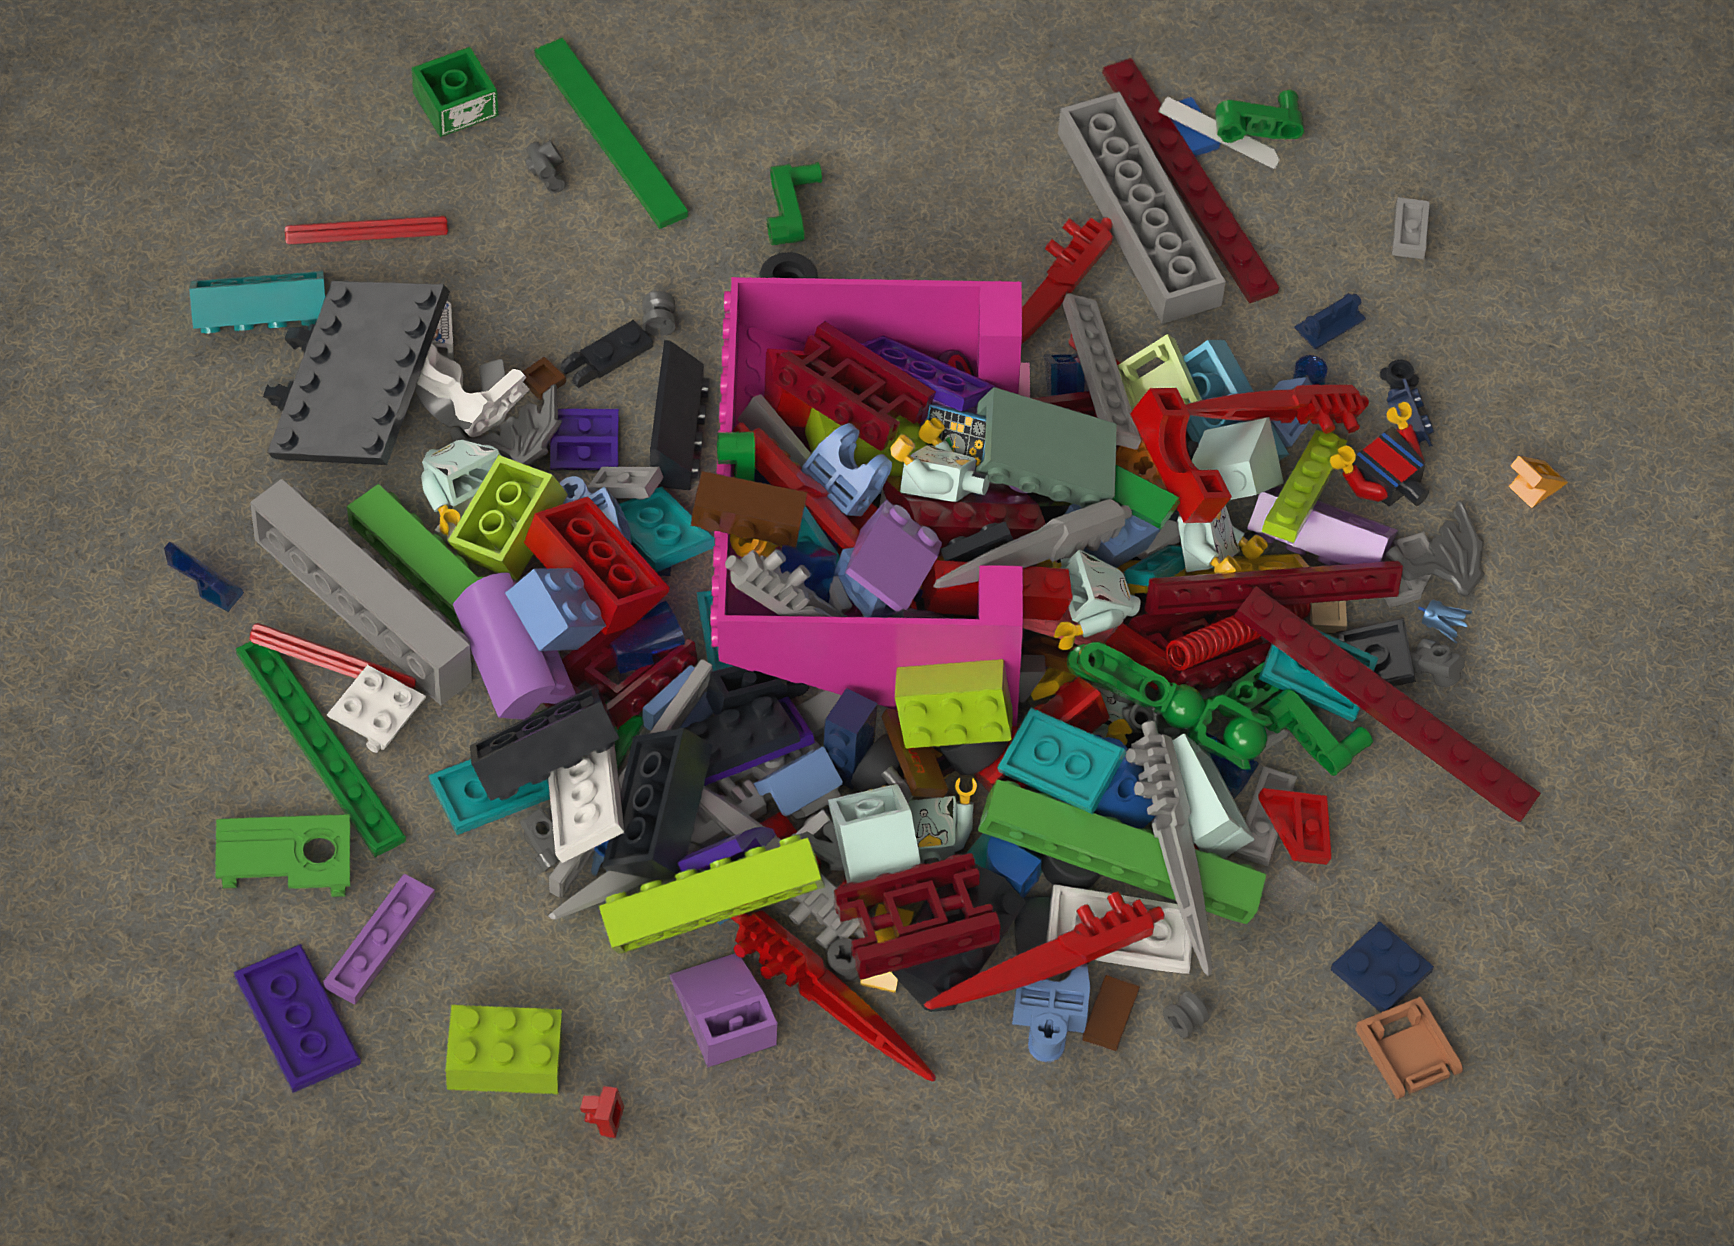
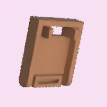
(1412, 1055)

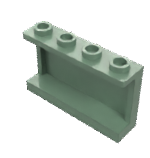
(1047, 449)

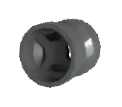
(658, 312)

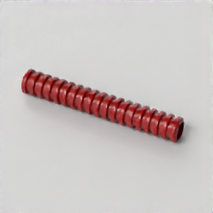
(1216, 639)

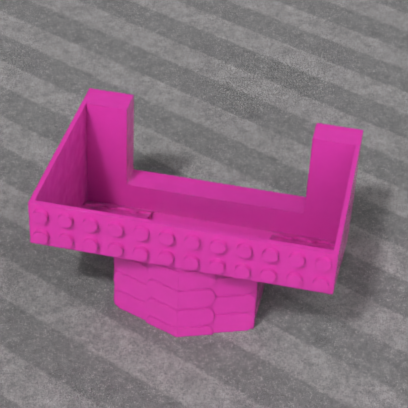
(931, 318)

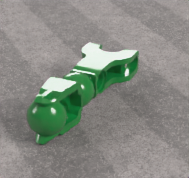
(1179, 704)

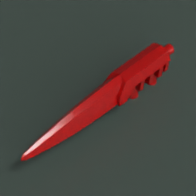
(1066, 271)
(1305, 402)
(782, 472)
(1077, 947)
(788, 955)

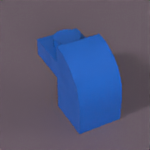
(1013, 864)

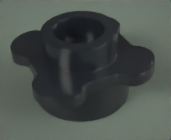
(1400, 368)

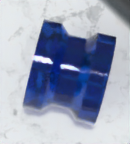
(1313, 367)

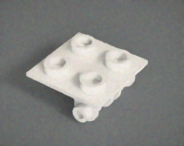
(376, 707)

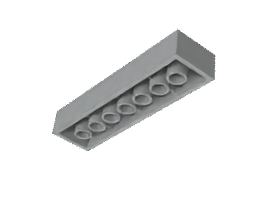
(1142, 206)
(362, 591)

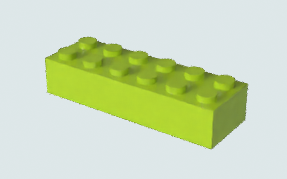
(712, 895)

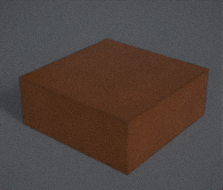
(541, 377)

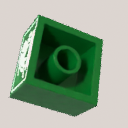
(455, 91)

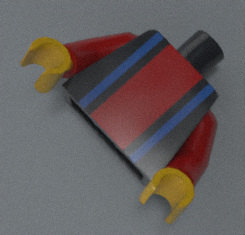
(1388, 465)

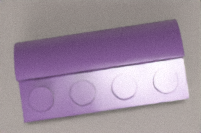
(506, 656)

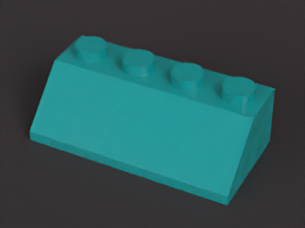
(257, 300)

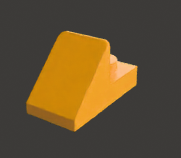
(1535, 480)

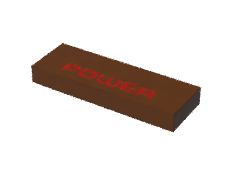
(917, 764)

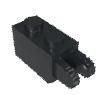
(738, 686)

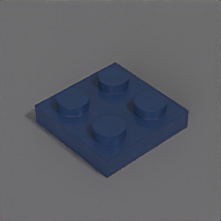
(1382, 968)

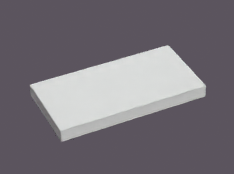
(585, 804)
(1165, 950)

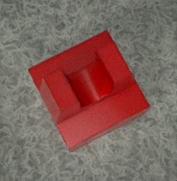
(604, 1111)

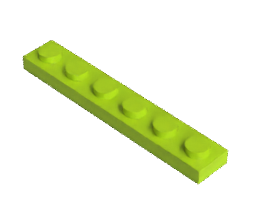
(1303, 487)

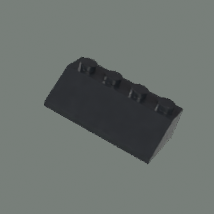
(678, 416)
(544, 743)
(659, 803)
(937, 976)

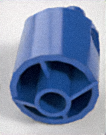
(1120, 799)

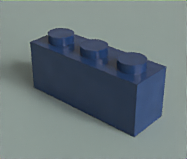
(850, 733)

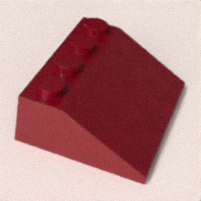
(970, 513)

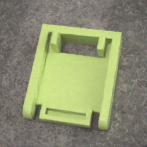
(1170, 374)

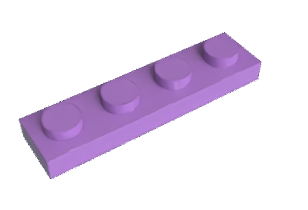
(379, 939)

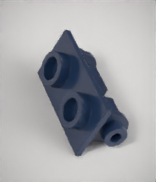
(1331, 321)
(1420, 423)

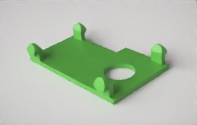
(276, 850)

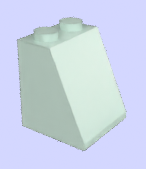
(1243, 455)
(874, 833)

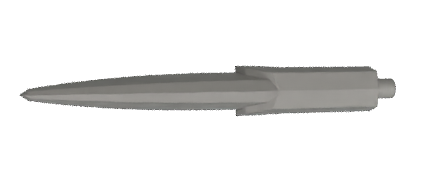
(1053, 541)
(779, 592)
(1170, 805)
(705, 834)
(817, 902)

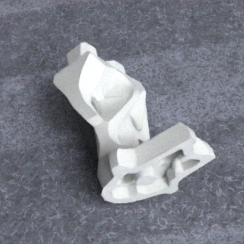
(475, 413)

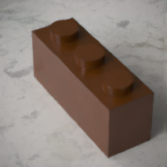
(748, 509)

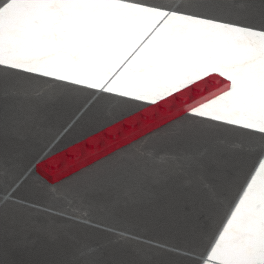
(1192, 183)
(1387, 704)

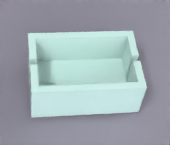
(1214, 816)

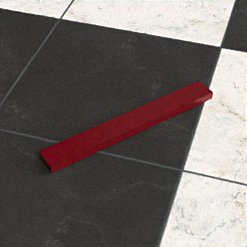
(1285, 586)

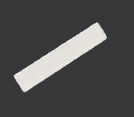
(1208, 127)

